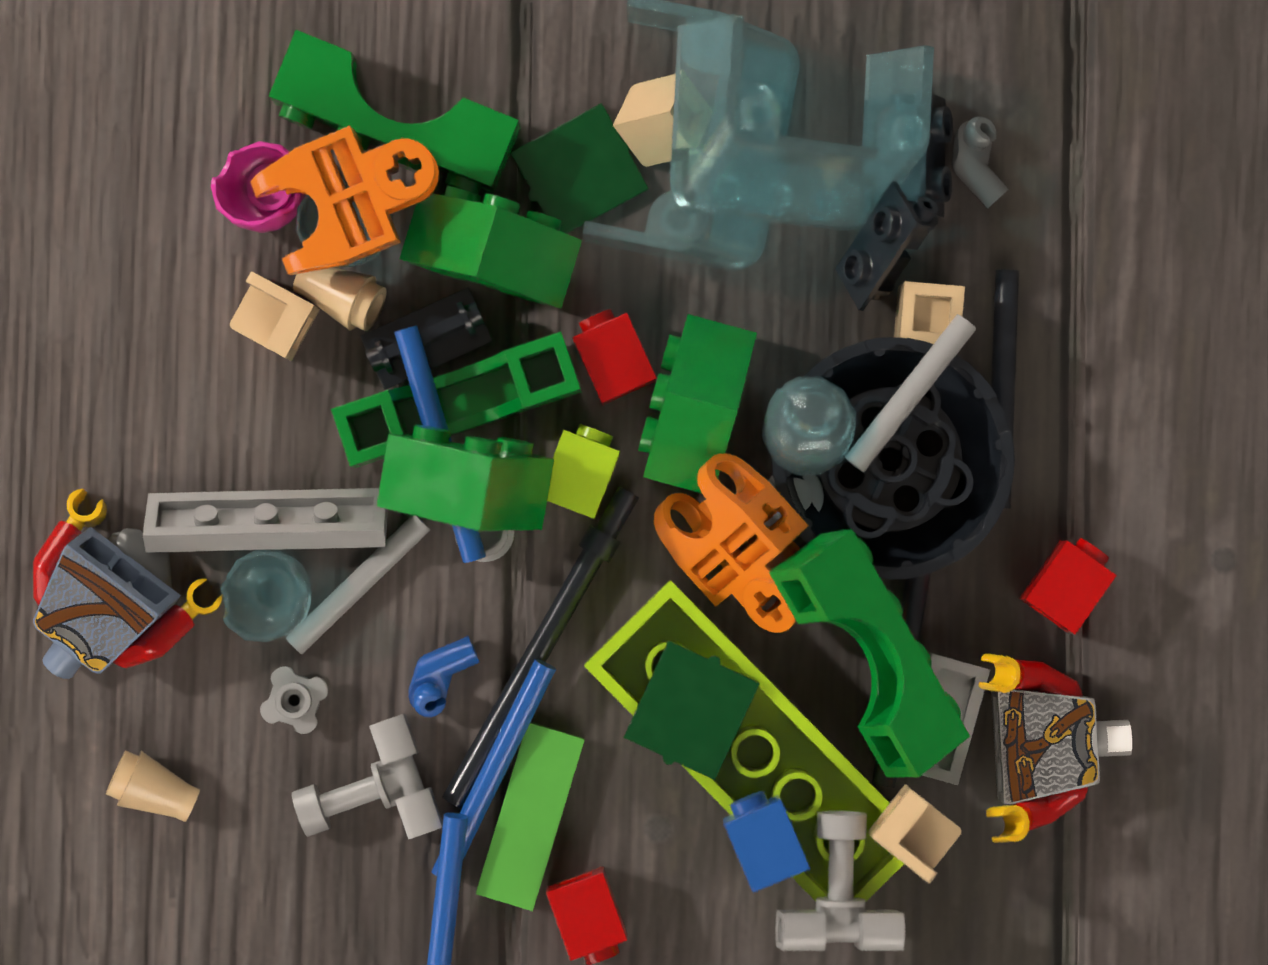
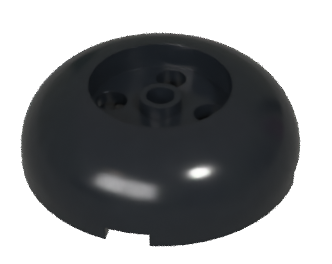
(957, 488)

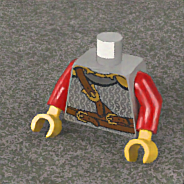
(1044, 743)

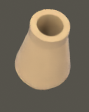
(344, 295)
(150, 787)

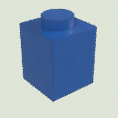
(764, 840)

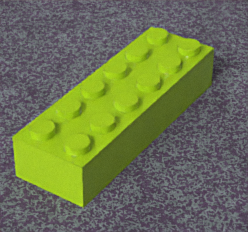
(773, 747)

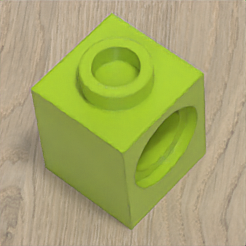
(582, 470)

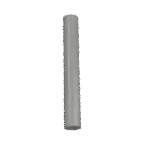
(910, 393)
(358, 583)

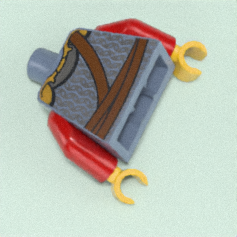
(102, 602)

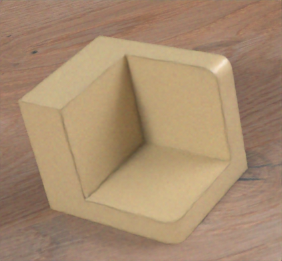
(647, 120)
(926, 309)
(273, 316)
(915, 832)

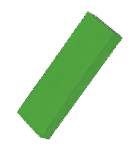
(530, 816)

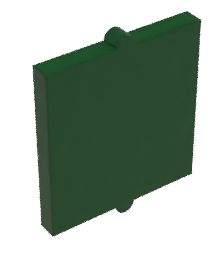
(580, 169)
(691, 710)

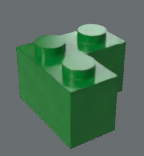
(492, 245)
(696, 400)
(467, 485)

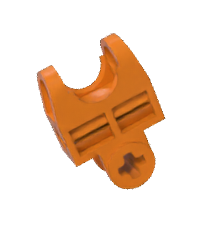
(339, 233)
(719, 530)

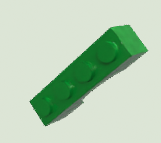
(322, 86)
(468, 396)
(908, 713)

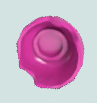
(235, 195)

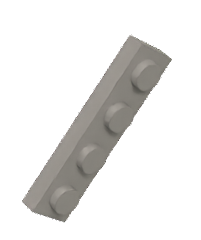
(264, 520)

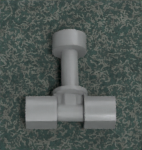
(393, 780)
(840, 914)

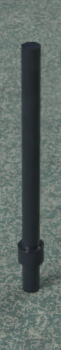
(598, 545)

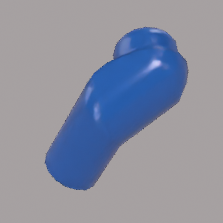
(434, 672)

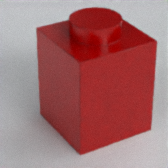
(613, 356)
(1069, 584)
(588, 916)

